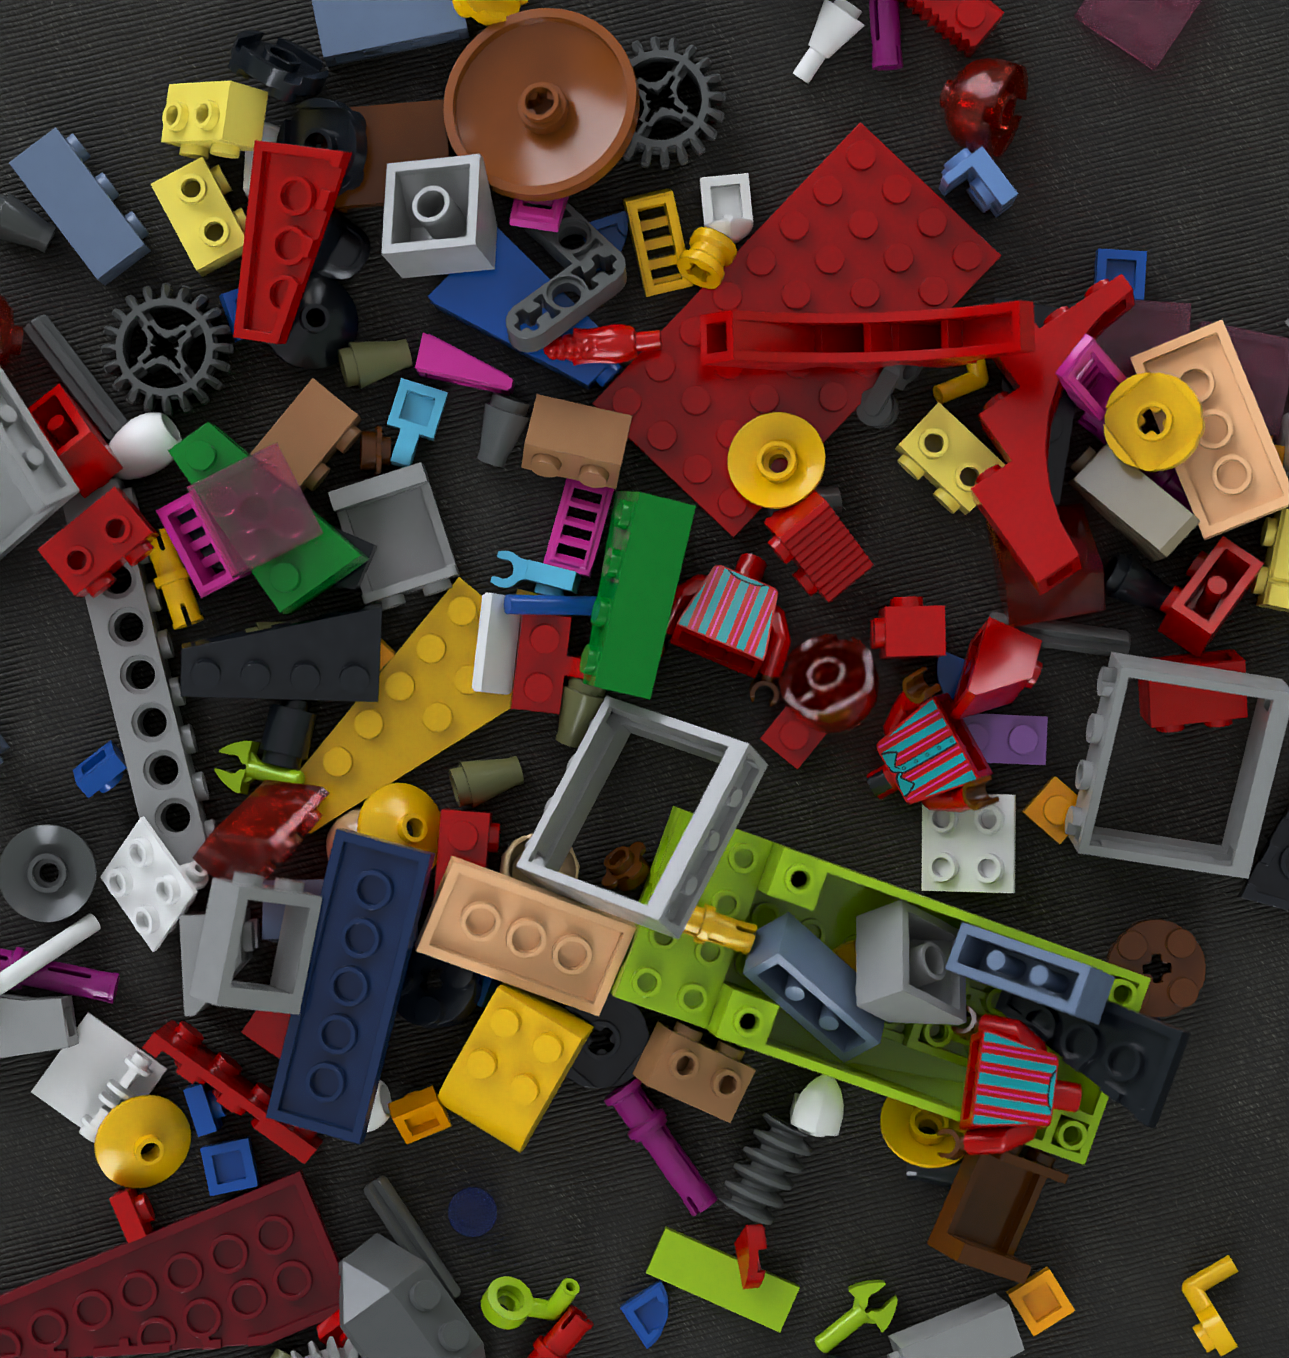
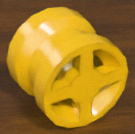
(706, 257)

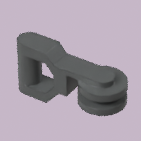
(878, 404)

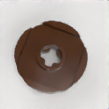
(1176, 947)

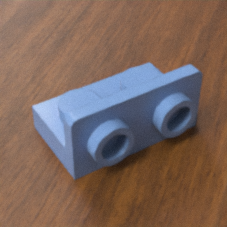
(987, 183)

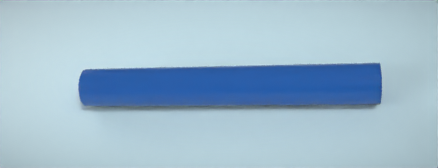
(549, 605)

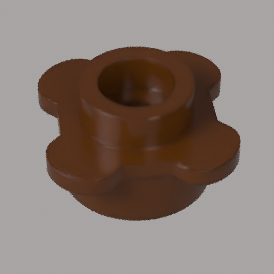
(374, 450)
(626, 867)

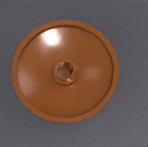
(542, 103)

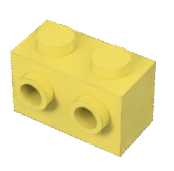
(213, 118)
(202, 215)
(946, 457)

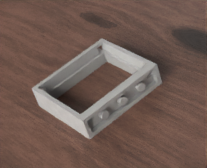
(1252, 787)
(701, 843)

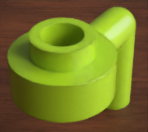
(522, 1304)

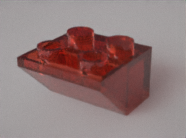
(1074, 596)
(262, 830)

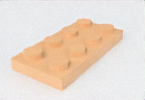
(1235, 467)
(525, 936)

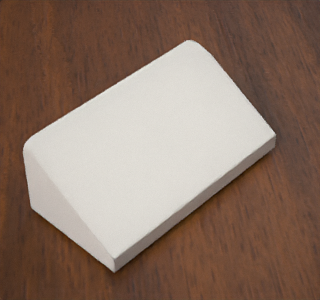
(495, 647)

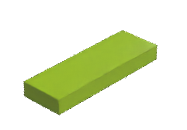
(717, 1279)

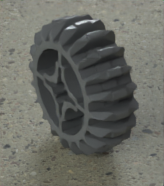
(679, 115)
(148, 360)

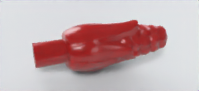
(603, 344)

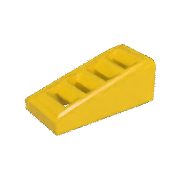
(648, 201)

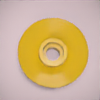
(763, 442)
(389, 810)
(130, 1128)
(901, 1132)

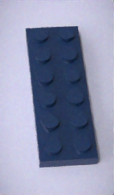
(351, 986)

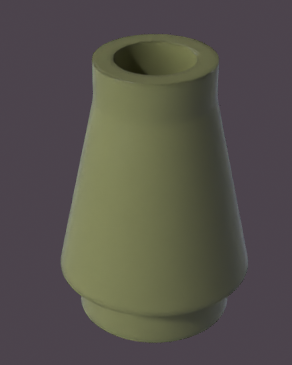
(373, 360)
(577, 709)
(484, 779)

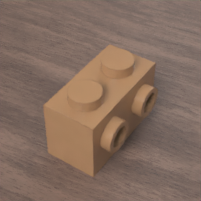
(312, 433)
(576, 442)
(695, 1071)

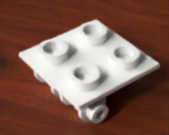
(970, 848)
(152, 884)
(96, 1076)

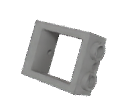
(222, 936)

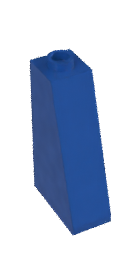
(487, 296)

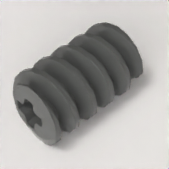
(767, 1170)

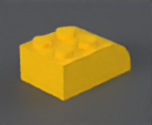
(513, 1064)

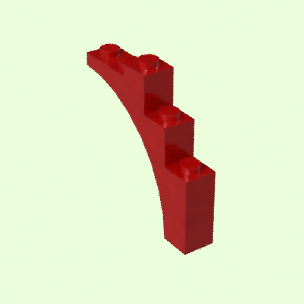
(866, 338)
(1019, 425)

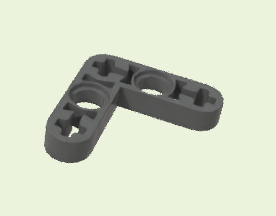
(578, 274)

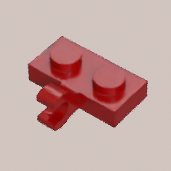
(542, 663)

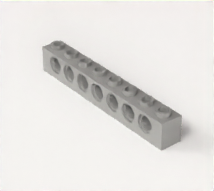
(131, 703)

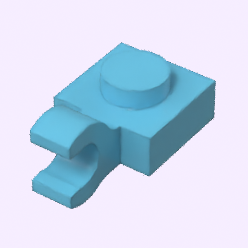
(416, 415)
(548, 578)

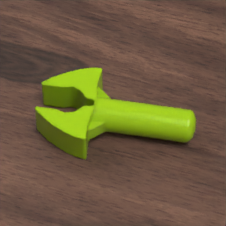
(255, 768)
(858, 1315)

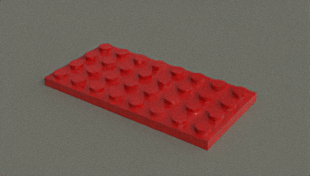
(843, 242)

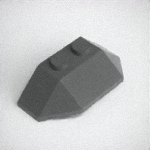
(399, 1307)

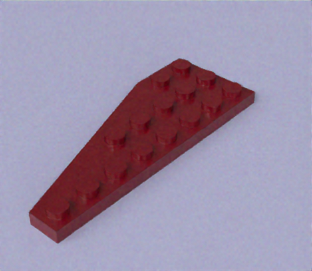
(203, 1282)

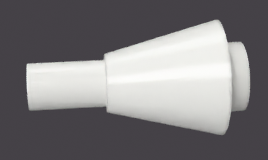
(833, 28)

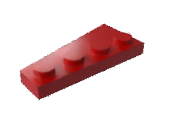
(284, 227)
(231, 1089)

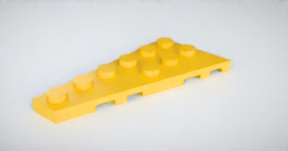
(419, 712)

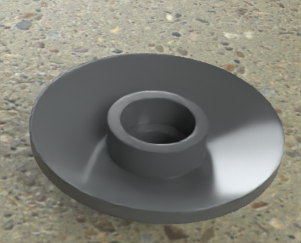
(23, 879)

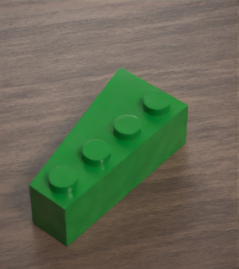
(297, 574)
(636, 592)

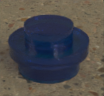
(472, 1212)

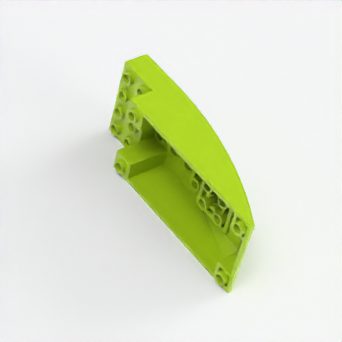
(913, 1061)

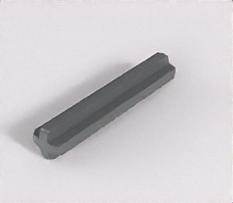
(75, 376)
(1075, 636)
(406, 1230)

